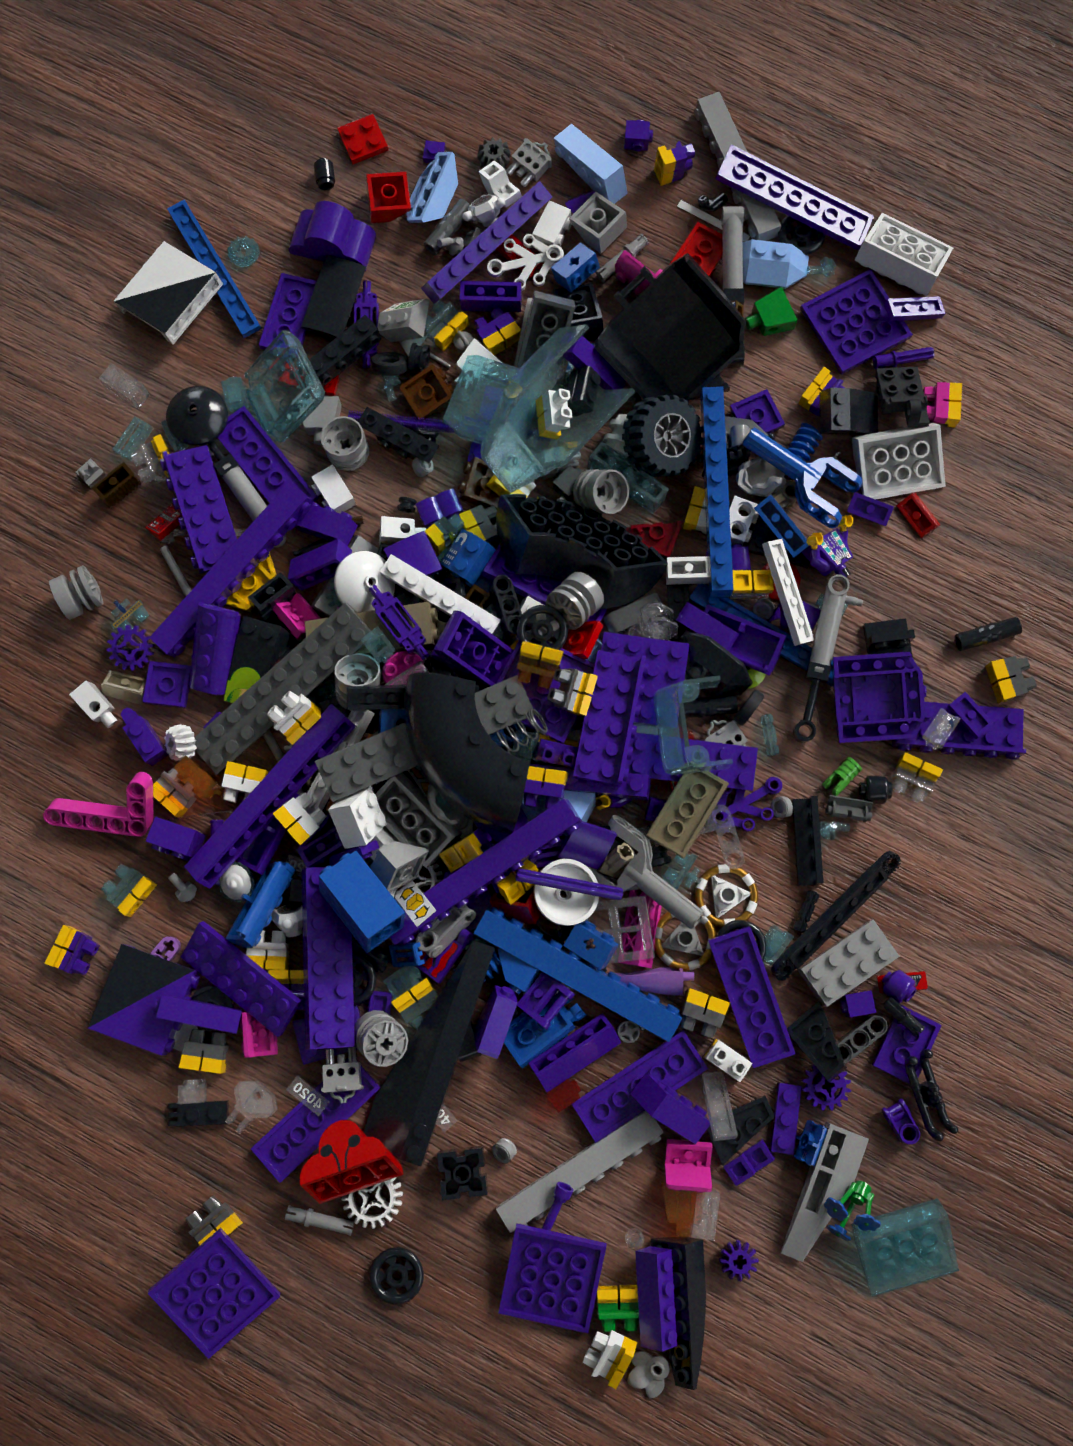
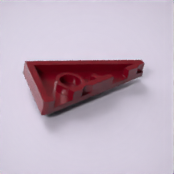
(658, 535)

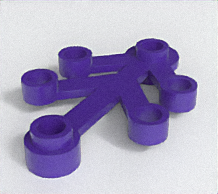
(742, 803)

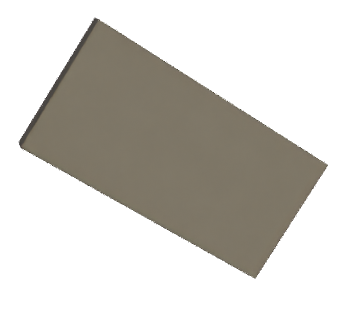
(687, 811)

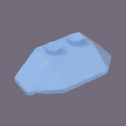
(434, 189)
(773, 264)

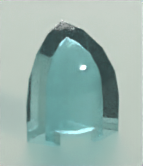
(776, 943)

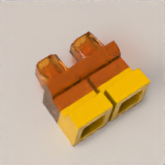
(529, 661)

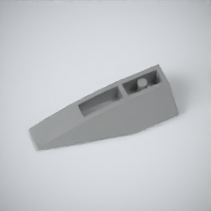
(830, 1177)

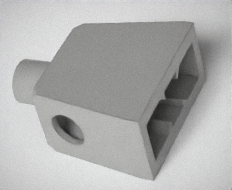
(326, 411)

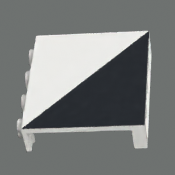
(169, 291)

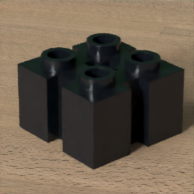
(453, 1183)

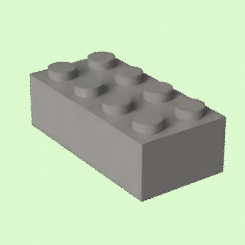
(412, 820)
(848, 963)

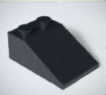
(586, 309)
(848, 411)

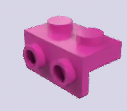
(295, 614)
(256, 1038)

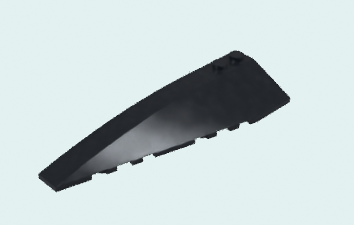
(417, 1086)

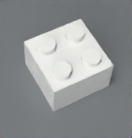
(357, 818)

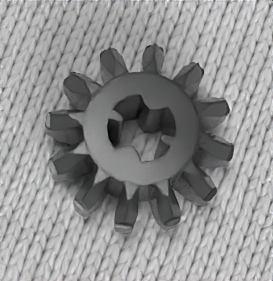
(492, 151)

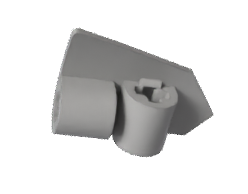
(737, 430)

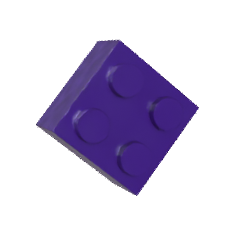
(169, 836)

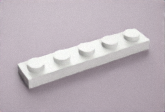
(788, 592)

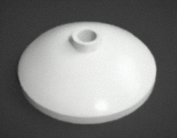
(353, 576)
(573, 908)

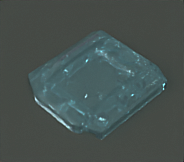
(283, 386)
(477, 396)

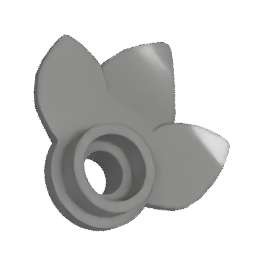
(644, 1374)

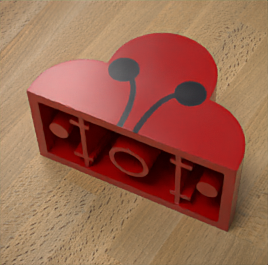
(347, 1163)

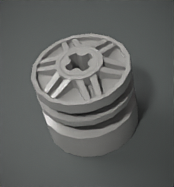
(345, 443)
(601, 491)
(74, 593)
(576, 599)
(355, 671)
(372, 1030)

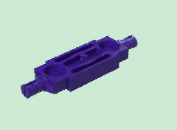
(367, 303)
(410, 637)

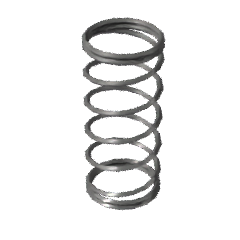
(532, 721)

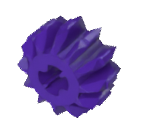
(744, 1265)

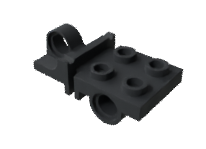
(902, 392)

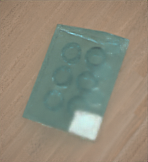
(907, 1247)

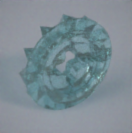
(237, 257)

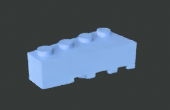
(591, 163)

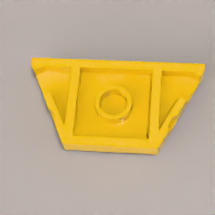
(263, 573)

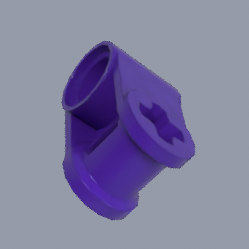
(900, 1121)

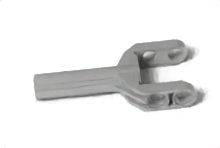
(640, 876)

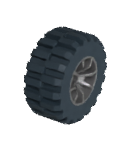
(662, 435)

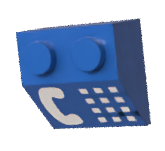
(468, 556)

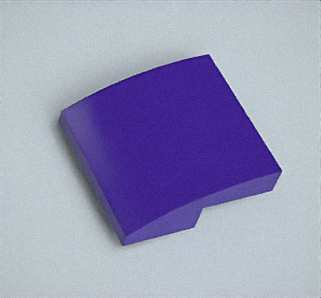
(416, 552)
(588, 845)

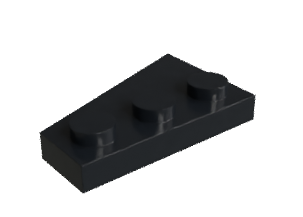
(818, 1042)

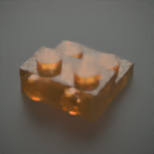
(202, 782)

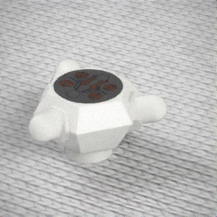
(484, 209)
(289, 919)

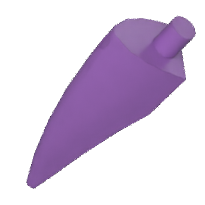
(658, 980)

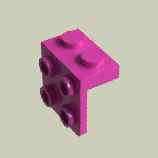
(688, 1165)

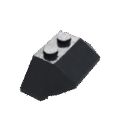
(710, 659)

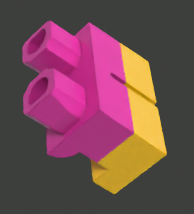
(945, 403)

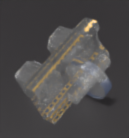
(940, 729)

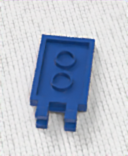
(529, 1039)

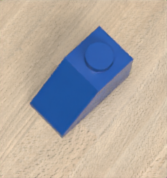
(517, 972)

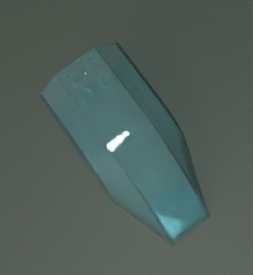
(512, 438)

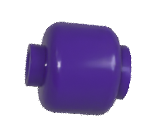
(899, 986)

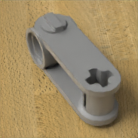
(445, 931)

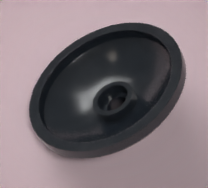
(204, 423)

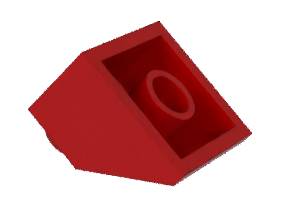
(387, 196)

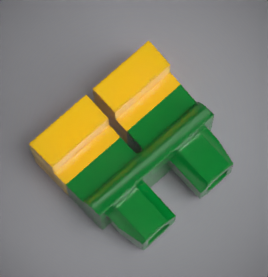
(608, 1306)

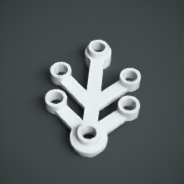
(528, 260)

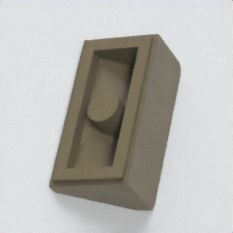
(124, 687)

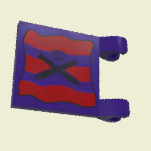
(439, 966)

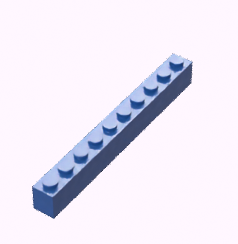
(716, 491)
(579, 974)

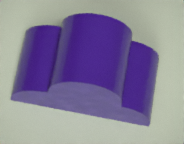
(332, 232)
(471, 650)

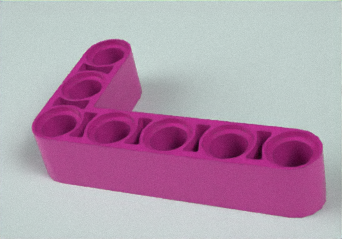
(108, 817)

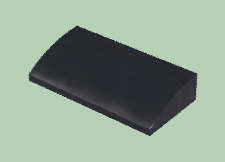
(333, 297)

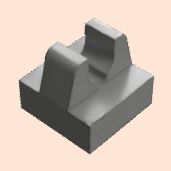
(90, 473)

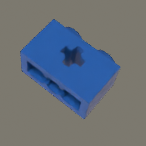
(575, 267)
(579, 943)

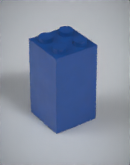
(361, 901)

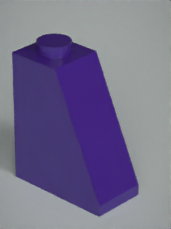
(495, 1021)

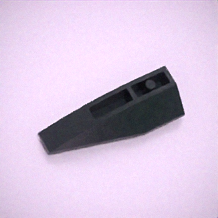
(689, 1307)

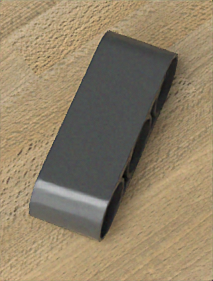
(625, 617)
(867, 1033)

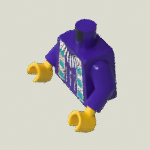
(830, 551)

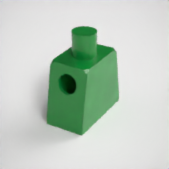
(772, 314)

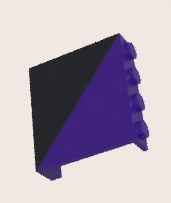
(130, 999)

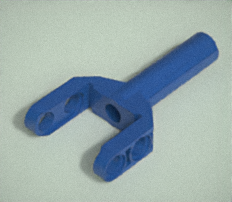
(805, 475)

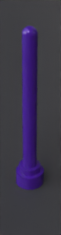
(562, 1193)

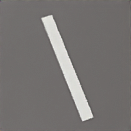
(704, 216)

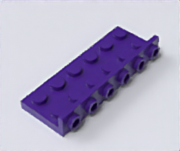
(200, 505)
(610, 719)
(1001, 739)

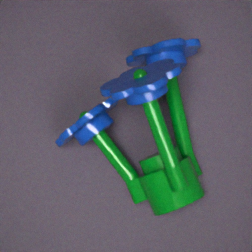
(860, 1194)

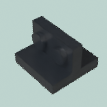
(888, 637)

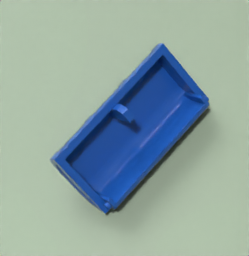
(260, 905)

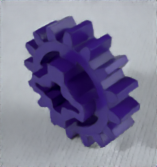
(131, 656)
(828, 1096)

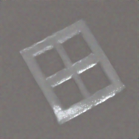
(612, 905)

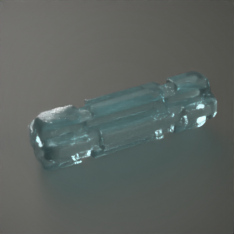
(769, 735)

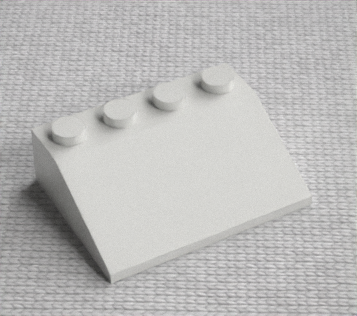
(903, 254)
(899, 461)

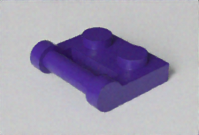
(539, 996)

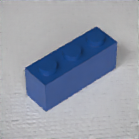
(782, 525)

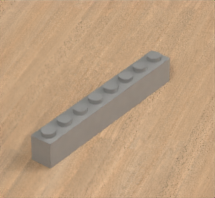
(722, 132)
(580, 1169)

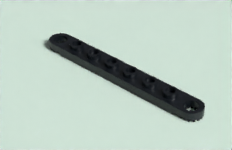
(835, 916)

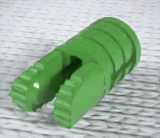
(844, 773)

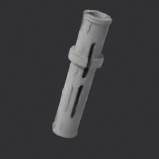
(632, 248)
(319, 1220)

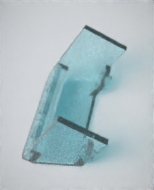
(672, 728)

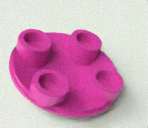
(398, 664)

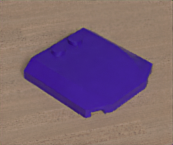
(877, 697)

